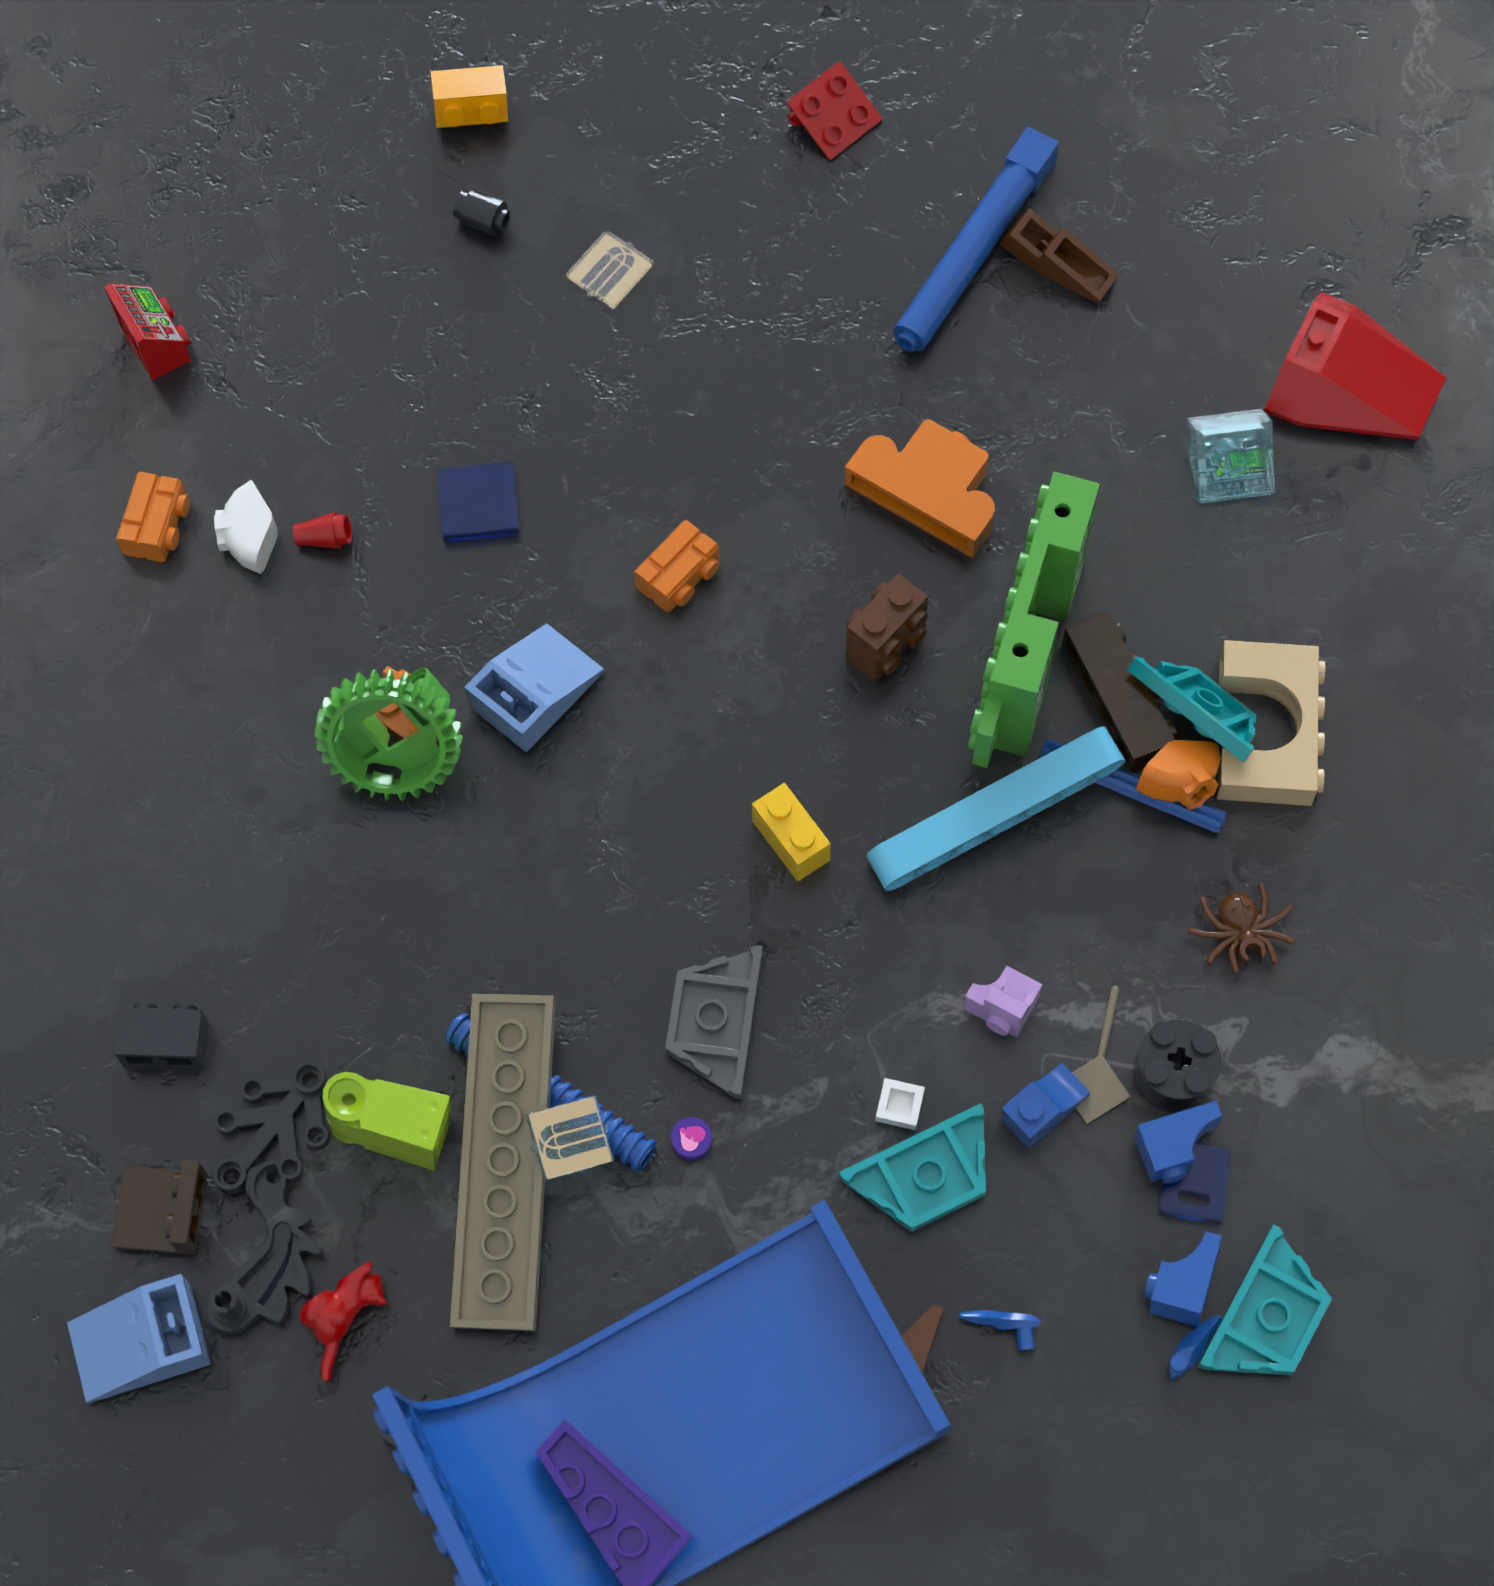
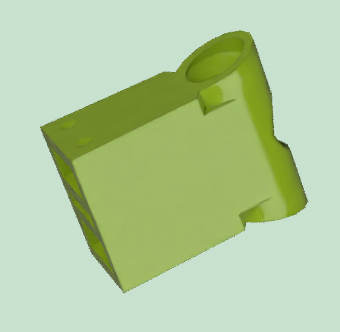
(388, 1118)

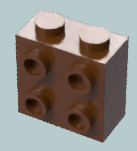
(886, 627)

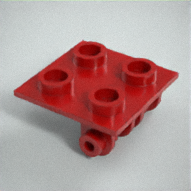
(833, 110)

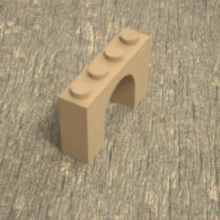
(1292, 678)

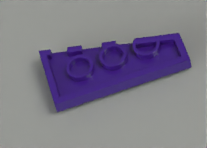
(623, 1520)

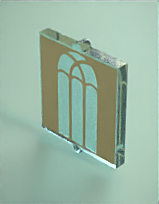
(569, 1138)

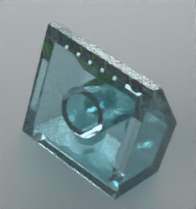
(1231, 455)

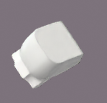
(246, 528)

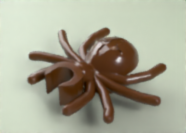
(1243, 928)

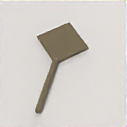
(1098, 1076)

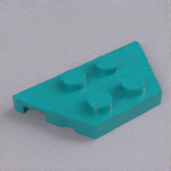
(1203, 702)
(926, 1172)
(1269, 1315)

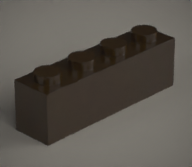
(1122, 701)

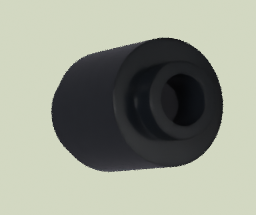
(481, 212)

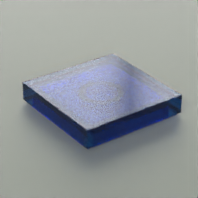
(478, 501)

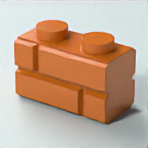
(153, 517)
(678, 566)

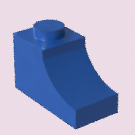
(1043, 1105)
(1169, 1141)
(1183, 1285)

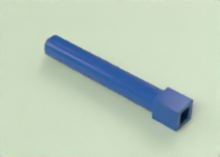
(1023, 174)

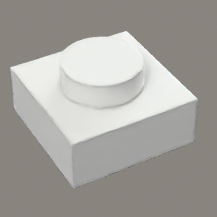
(900, 1104)

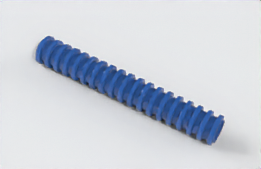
(623, 1139)

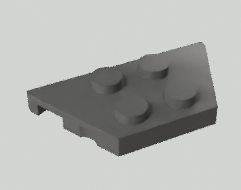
(715, 1018)

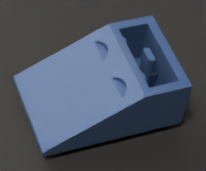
(531, 685)
(138, 1339)

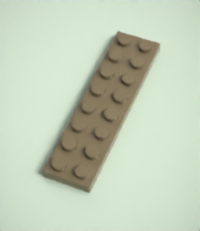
(499, 1173)

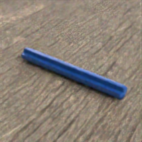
(1126, 783)

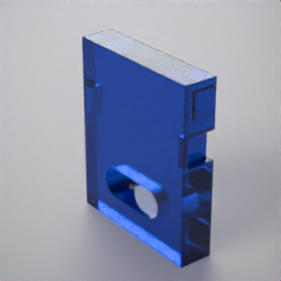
(1205, 1180)

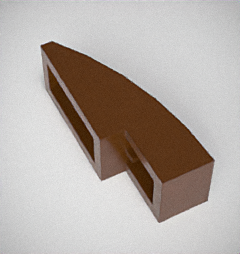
(1059, 256)

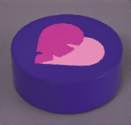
(691, 1138)

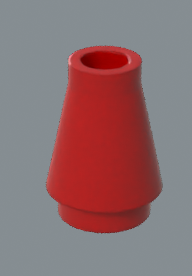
(324, 531)

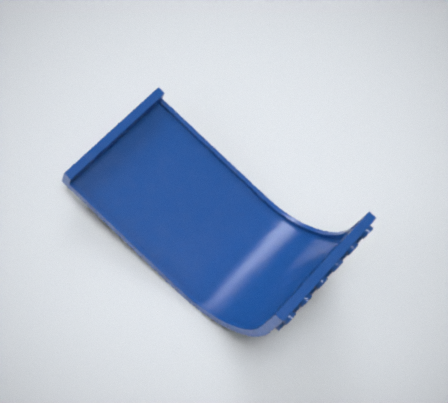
(717, 1400)

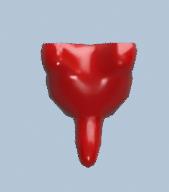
(333, 1311)

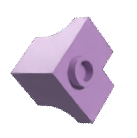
(1005, 1002)

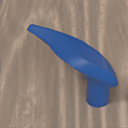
(1006, 1320)
(1192, 1347)

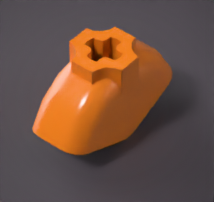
(1182, 773)

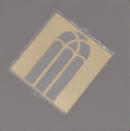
(609, 269)

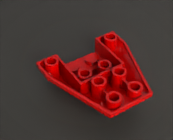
(1353, 376)

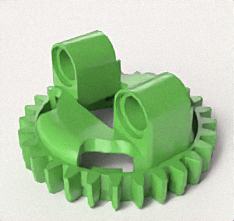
(364, 738)

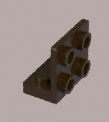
(160, 1209)

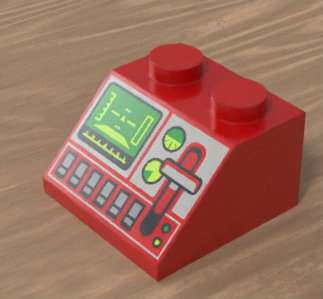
(149, 328)

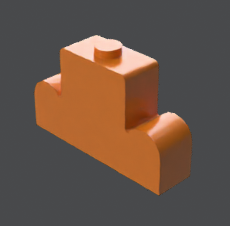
(928, 483)

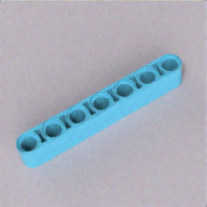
(995, 808)

